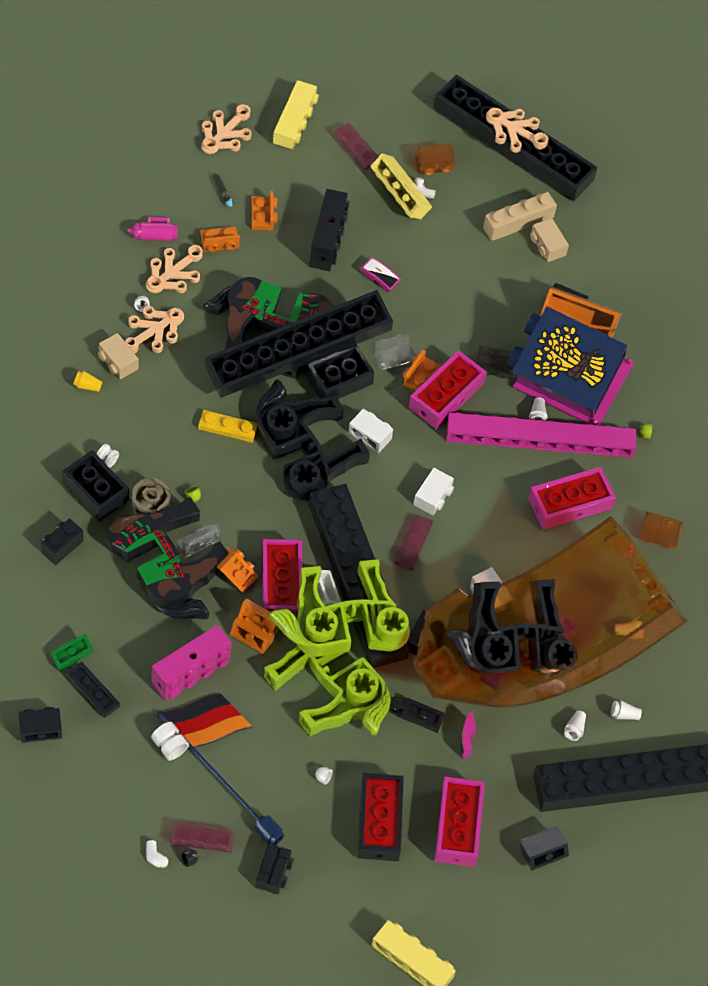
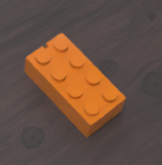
(583, 310)

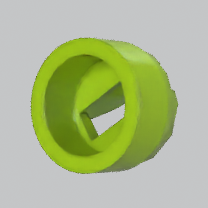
(645, 431)
(193, 492)

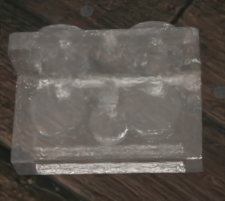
(393, 351)
(199, 539)

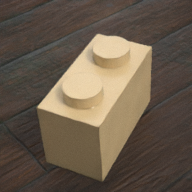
(549, 240)
(118, 356)

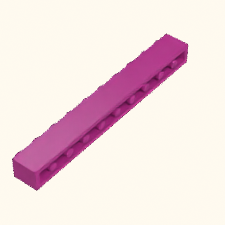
(541, 435)

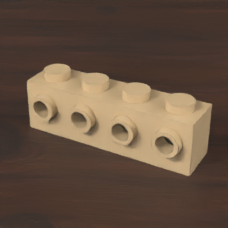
(519, 216)

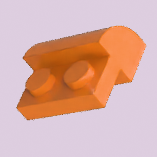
(254, 626)

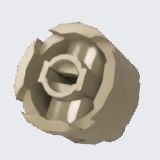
(150, 496)

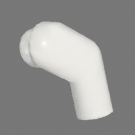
(428, 193)
(153, 856)

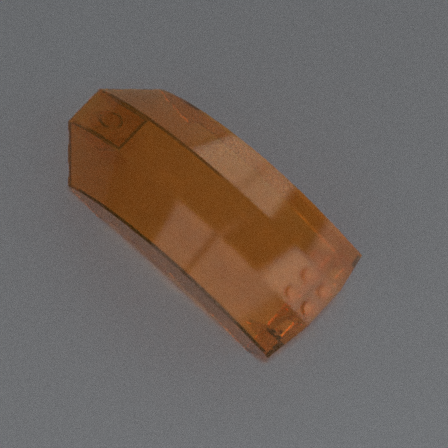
(598, 584)

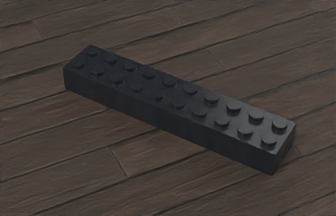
(553, 164)
(298, 343)
(345, 547)
(622, 778)

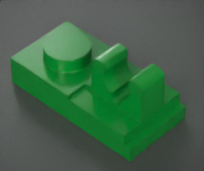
(72, 652)

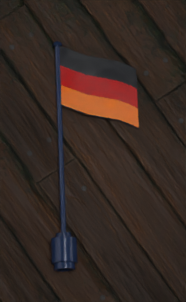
(211, 721)

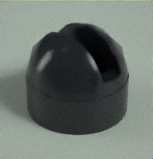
(188, 857)

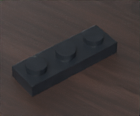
(93, 689)

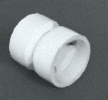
(171, 743)

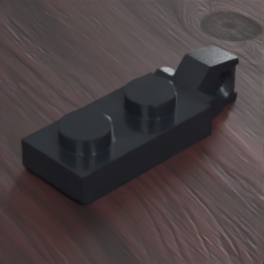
(418, 713)

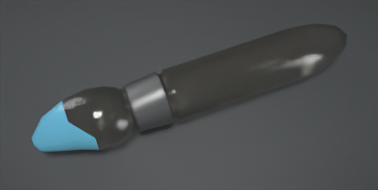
(227, 199)

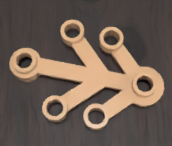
(242, 114)
(515, 127)
(174, 272)
(155, 327)

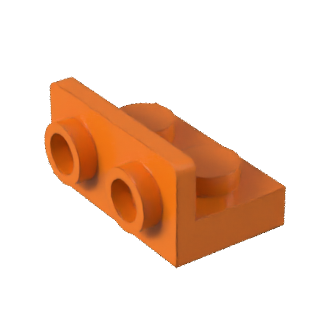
(263, 212)
(220, 239)
(420, 371)
(237, 570)

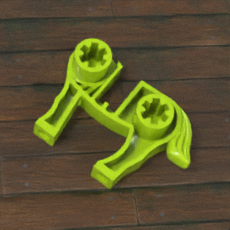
(325, 629)
(356, 689)

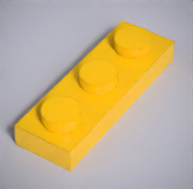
(228, 426)

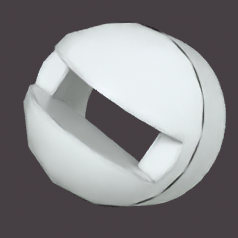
(138, 303)
(323, 775)

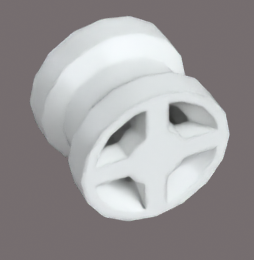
(108, 455)

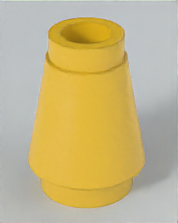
(86, 381)

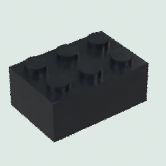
(340, 373)
(95, 485)

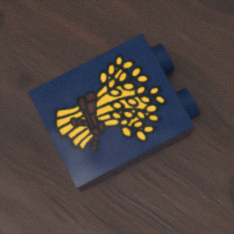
(567, 361)

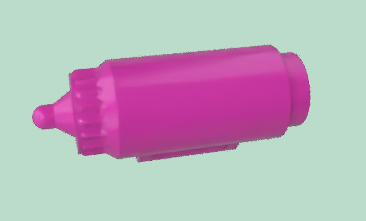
(155, 229)

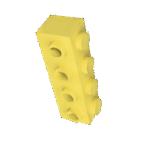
(295, 114)
(401, 186)
(412, 956)

